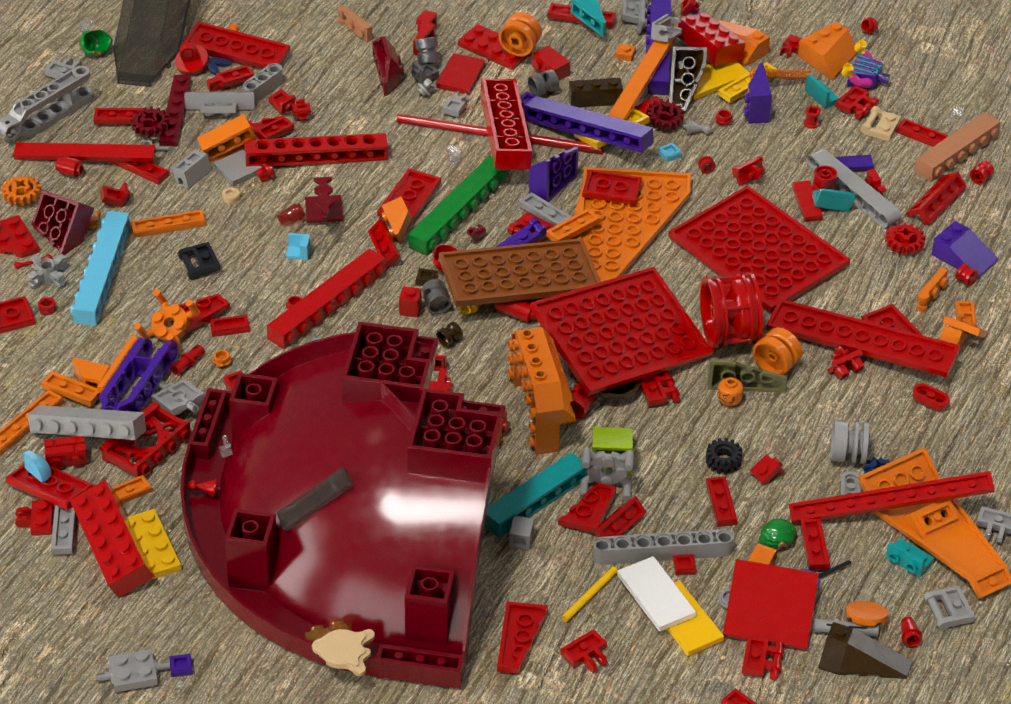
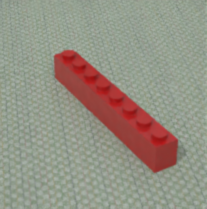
(326, 298)

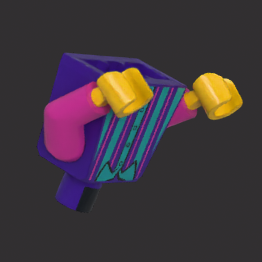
(865, 70)

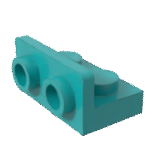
(909, 557)

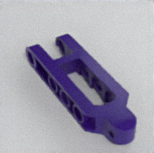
(138, 364)

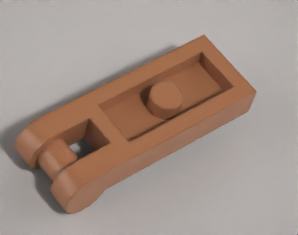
(354, 23)

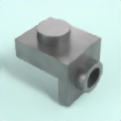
(423, 72)

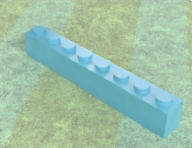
(100, 268)

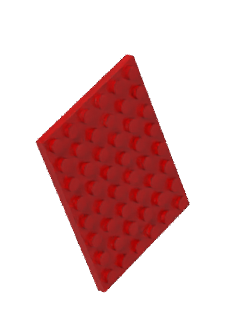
(759, 238)
(621, 330)

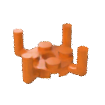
(164, 316)

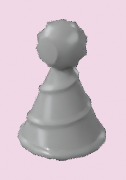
(694, 127)

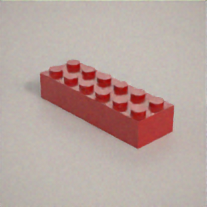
(112, 539)

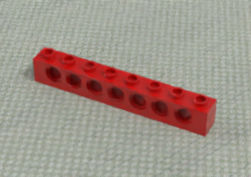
(316, 150)

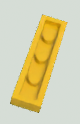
(739, 86)

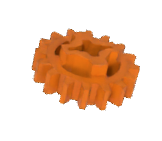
(21, 190)

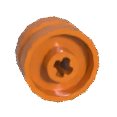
(520, 34)
(777, 351)

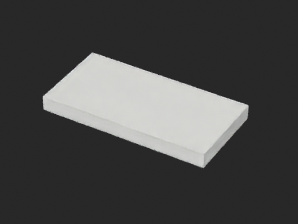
(656, 593)

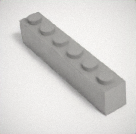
(87, 422)

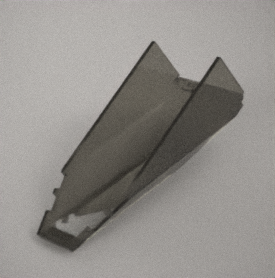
(150, 38)

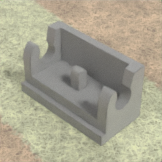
(664, 29)
(191, 168)

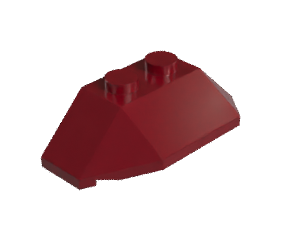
(387, 64)

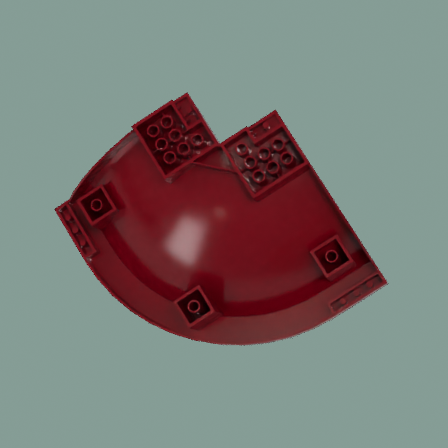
(384, 553)

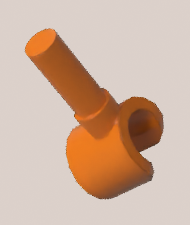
(93, 221)

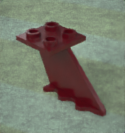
(324, 206)

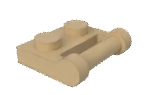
(885, 127)

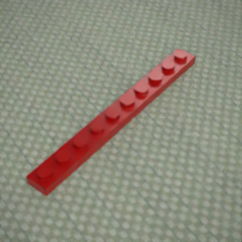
(893, 497)

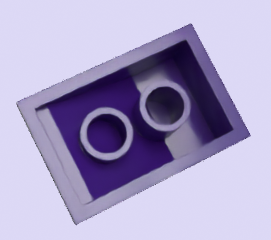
(758, 98)
(961, 245)

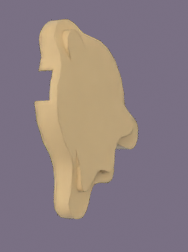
(345, 649)

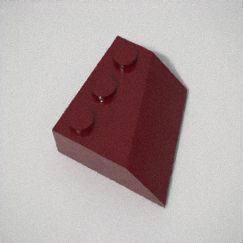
(62, 221)

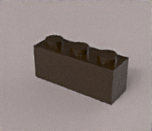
(595, 92)

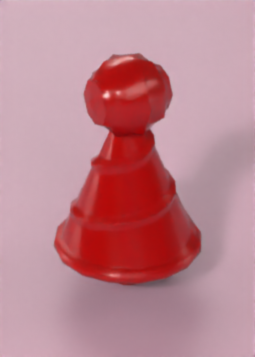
(207, 487)

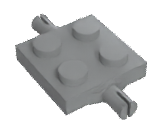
(178, 397)
(133, 670)

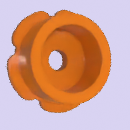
(221, 358)

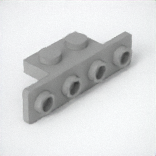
(635, 12)
(219, 102)

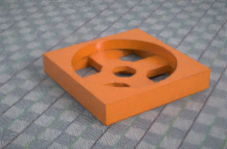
(965, 327)

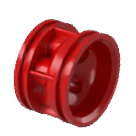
(731, 310)

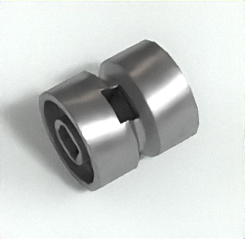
(427, 50)
(543, 83)
(436, 296)

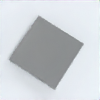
(234, 168)

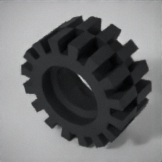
(724, 448)

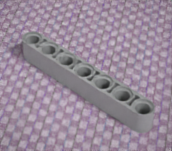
(866, 197)
(662, 546)

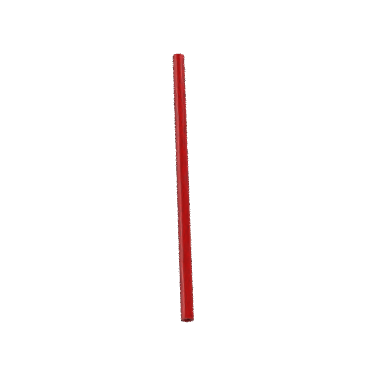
(478, 130)

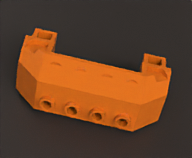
(540, 374)

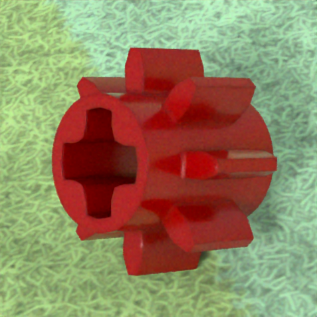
(301, 109)

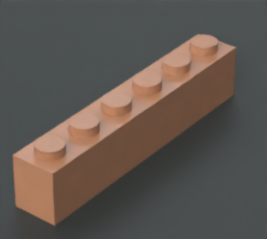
(957, 147)

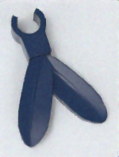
(215, 62)

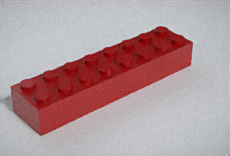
(505, 124)

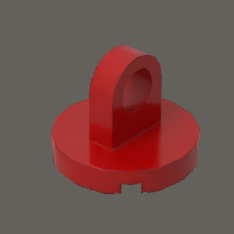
(191, 59)

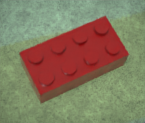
(707, 32)

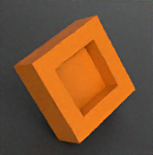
(625, 52)

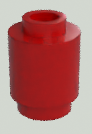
(69, 166)

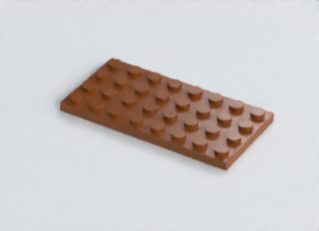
(517, 271)

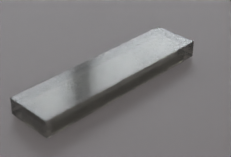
(314, 498)

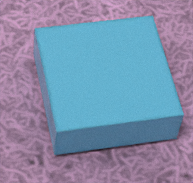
(669, 152)

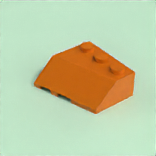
(828, 49)

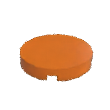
(866, 613)

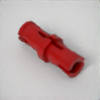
(187, 360)

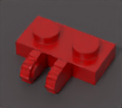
(38, 517)
(584, 648)

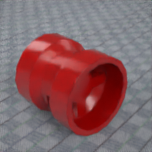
(982, 172)

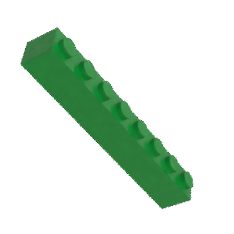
(456, 207)

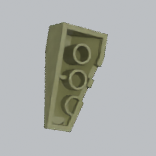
(751, 377)

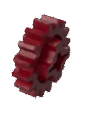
(665, 114)
(150, 122)

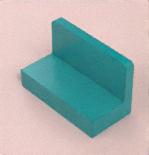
(820, 92)
(833, 199)

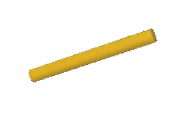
(589, 594)

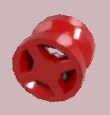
(966, 274)

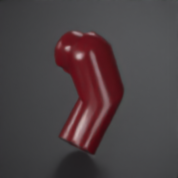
(476, 234)

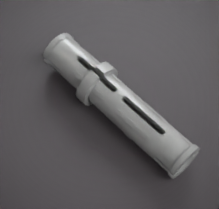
(822, 625)

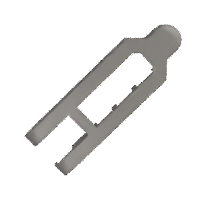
(67, 102)

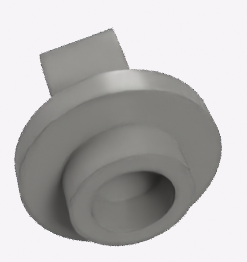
(426, 87)

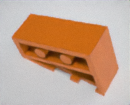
(226, 138)

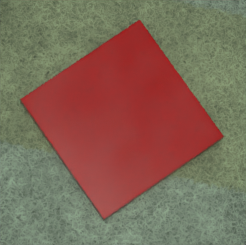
(771, 604)

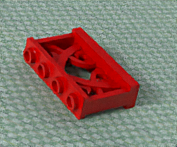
(151, 455)

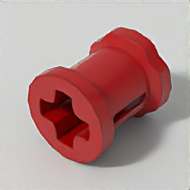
(812, 115)

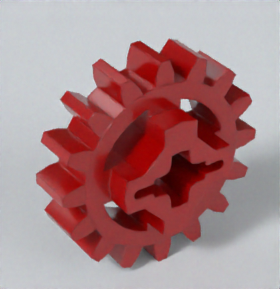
(905, 238)

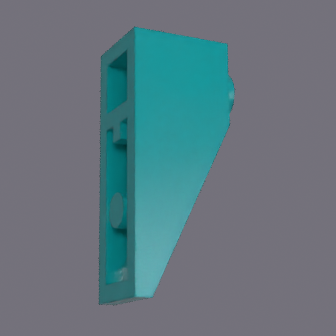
(589, 13)

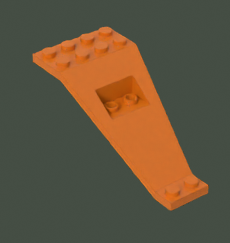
(949, 538)

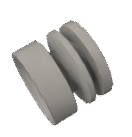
(850, 441)

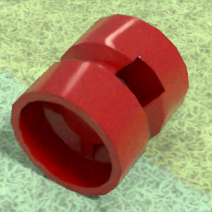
(825, 178)
(581, 401)

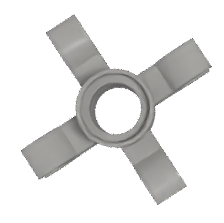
(47, 270)

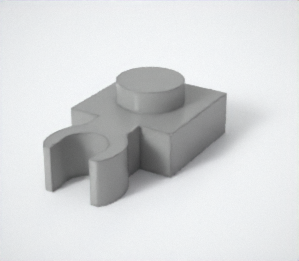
(455, 105)

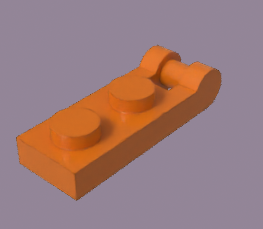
(932, 289)

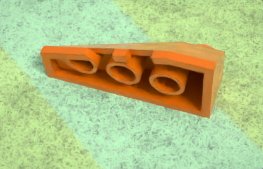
(755, 42)

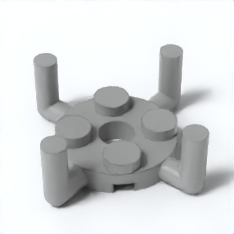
(595, 472)

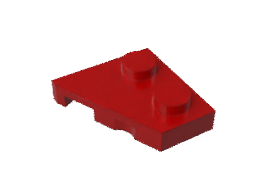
(272, 127)

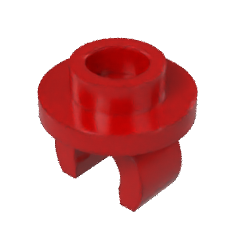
(265, 173)

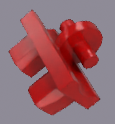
(749, 170)
(843, 359)

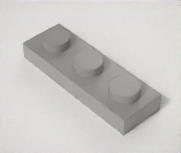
(543, 209)
(63, 531)

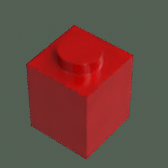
(410, 301)

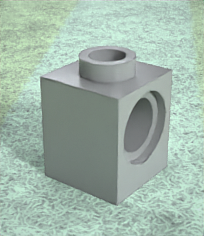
(521, 533)

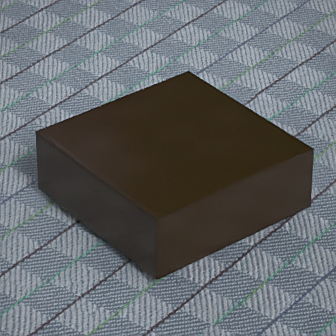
(425, 275)

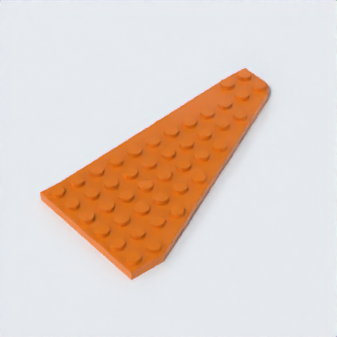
(629, 228)

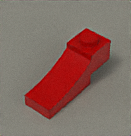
(426, 27)

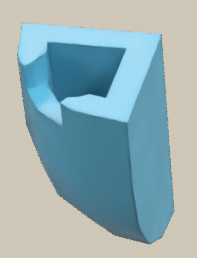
(37, 466)

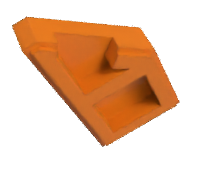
(965, 312)

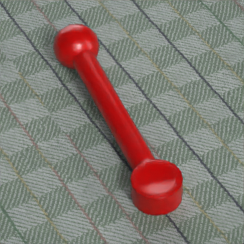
(17, 265)

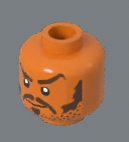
(730, 391)

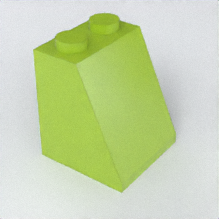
(612, 439)

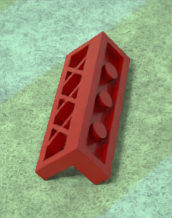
(938, 197)

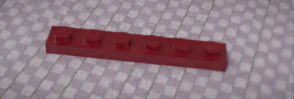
(175, 110)

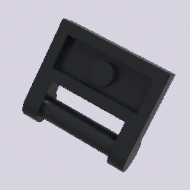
(204, 257)

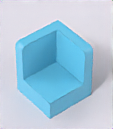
(298, 246)

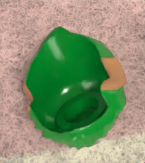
(95, 42)
(777, 534)

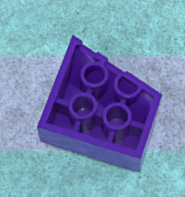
(553, 174)

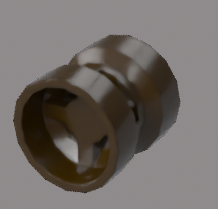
(449, 334)

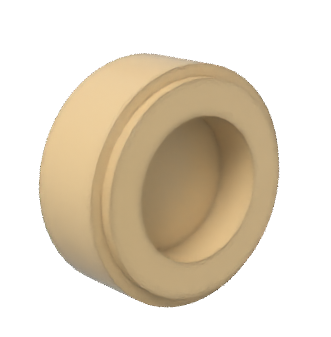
(231, 195)

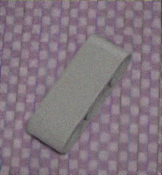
(264, 81)

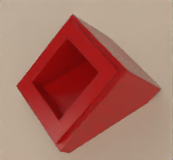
(440, 362)

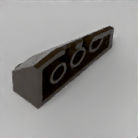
(686, 72)
(854, 652)

